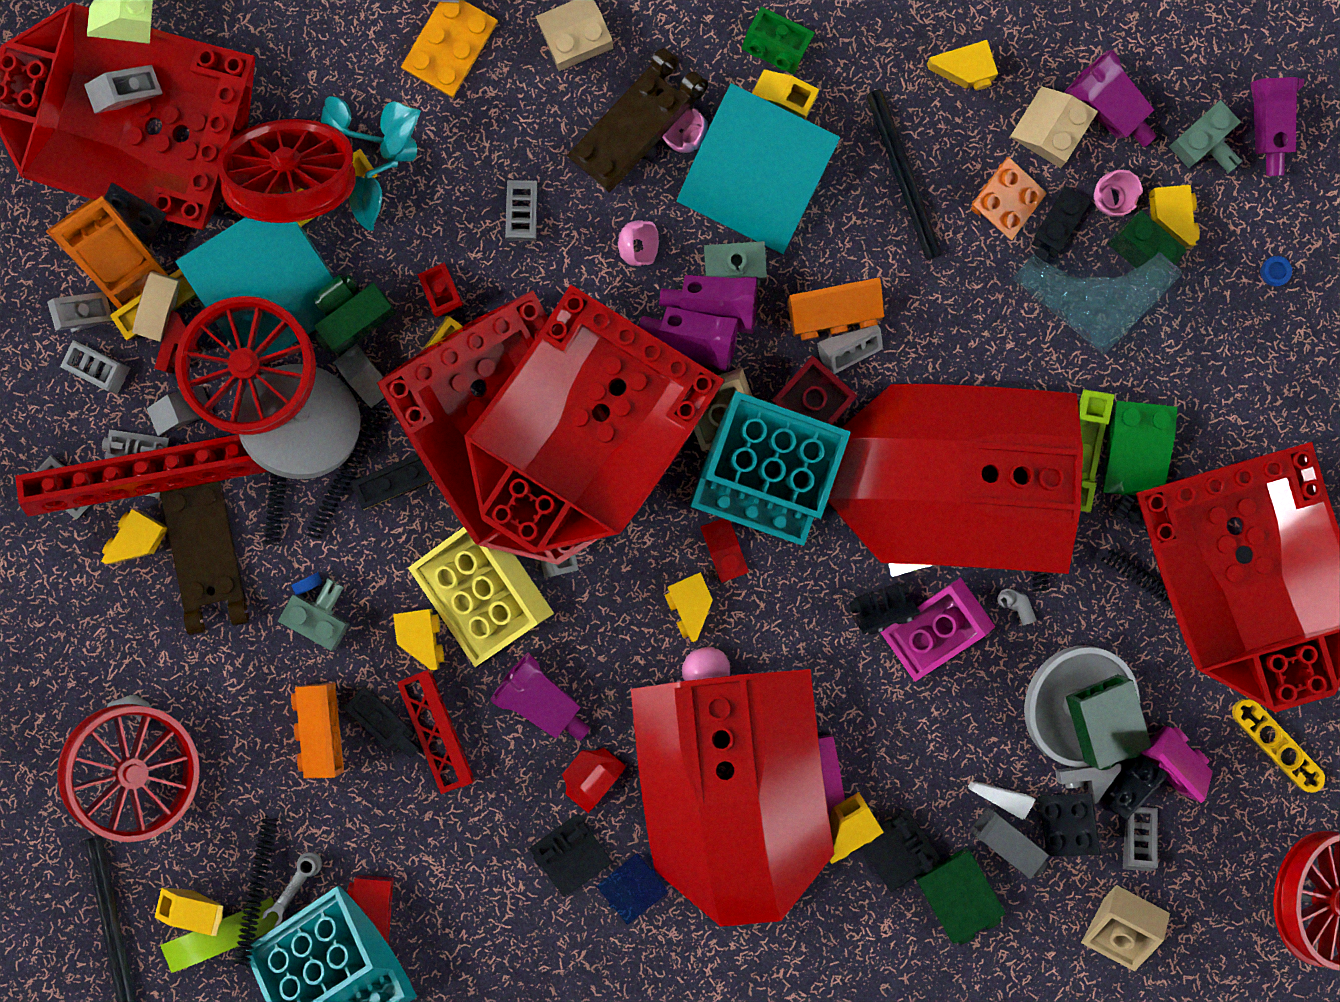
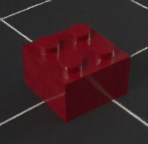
(815, 393)

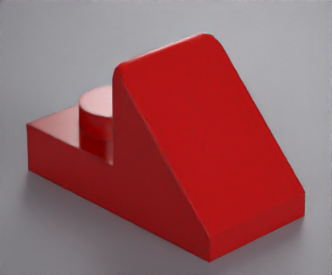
(440, 290)
(167, 353)
(724, 549)

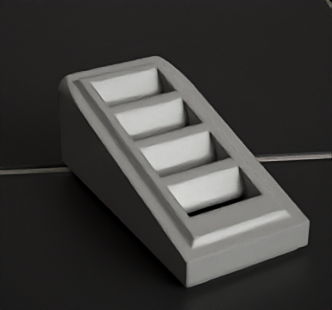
(521, 234)
(841, 351)
(111, 376)
(1152, 839)

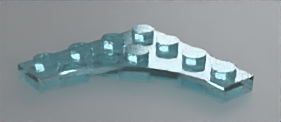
(1098, 306)

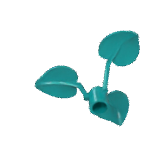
(397, 146)

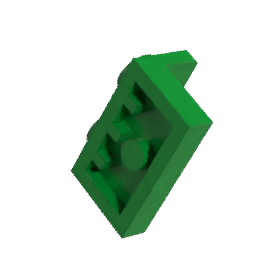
(777, 40)

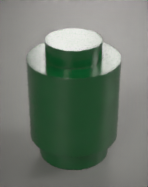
(336, 293)

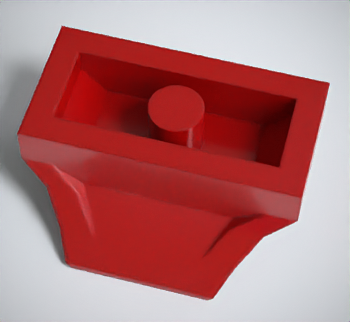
(591, 776)

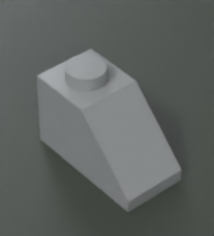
(122, 88)

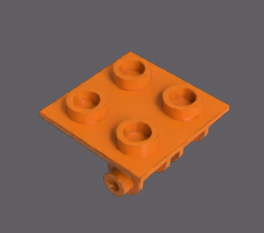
(1008, 198)

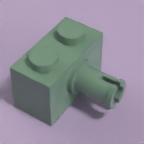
(1208, 137)
(736, 260)
(316, 618)

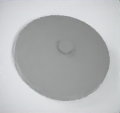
(312, 441)
(1045, 701)

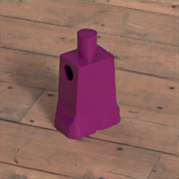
(1115, 98)
(1275, 120)
(717, 297)
(697, 335)
(539, 699)

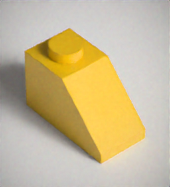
(966, 66)

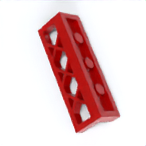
(445, 728)

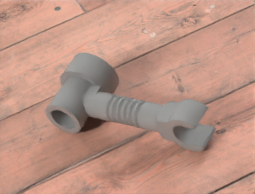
(295, 883)

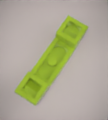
(1094, 415)
(197, 947)

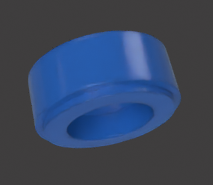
(1276, 271)
(307, 583)

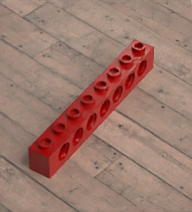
(134, 475)

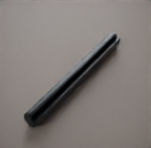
(904, 174)
(109, 919)

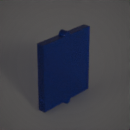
(632, 888)

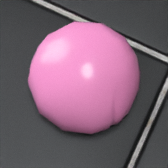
(694, 132)
(1125, 184)
(641, 230)
(705, 663)

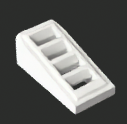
(1013, 802)

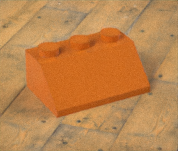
(836, 308)
(318, 730)

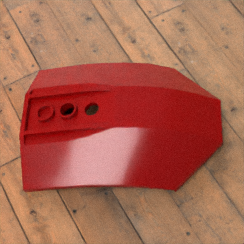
(69, 147)
(437, 407)
(541, 457)
(917, 482)
(1262, 623)
(743, 842)

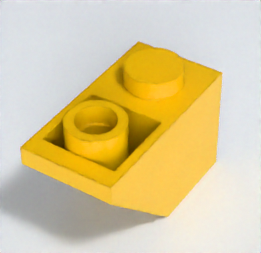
(786, 92)
(1173, 211)
(136, 538)
(692, 602)
(417, 636)
(852, 826)
(189, 911)

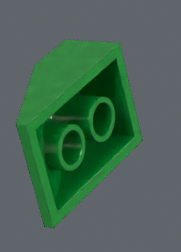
(1138, 447)

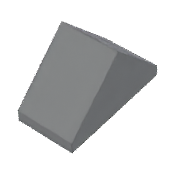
(361, 374)
(174, 412)

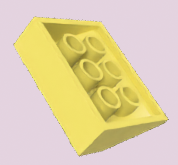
(480, 594)

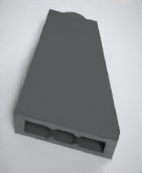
(1010, 843)

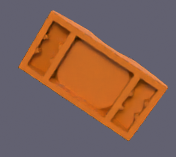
(108, 251)

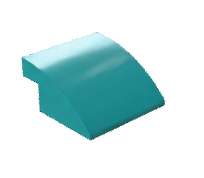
(757, 168)
(260, 262)
(769, 468)
(329, 956)

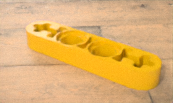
(1280, 743)

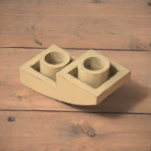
(155, 306)

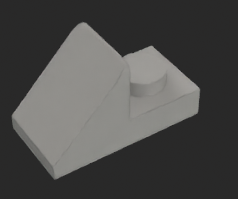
(79, 311)
(1097, 780)

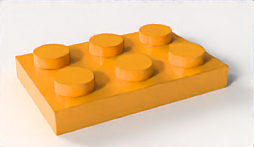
(449, 45)

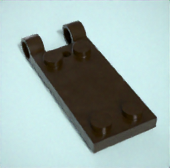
(636, 122)
(203, 552)

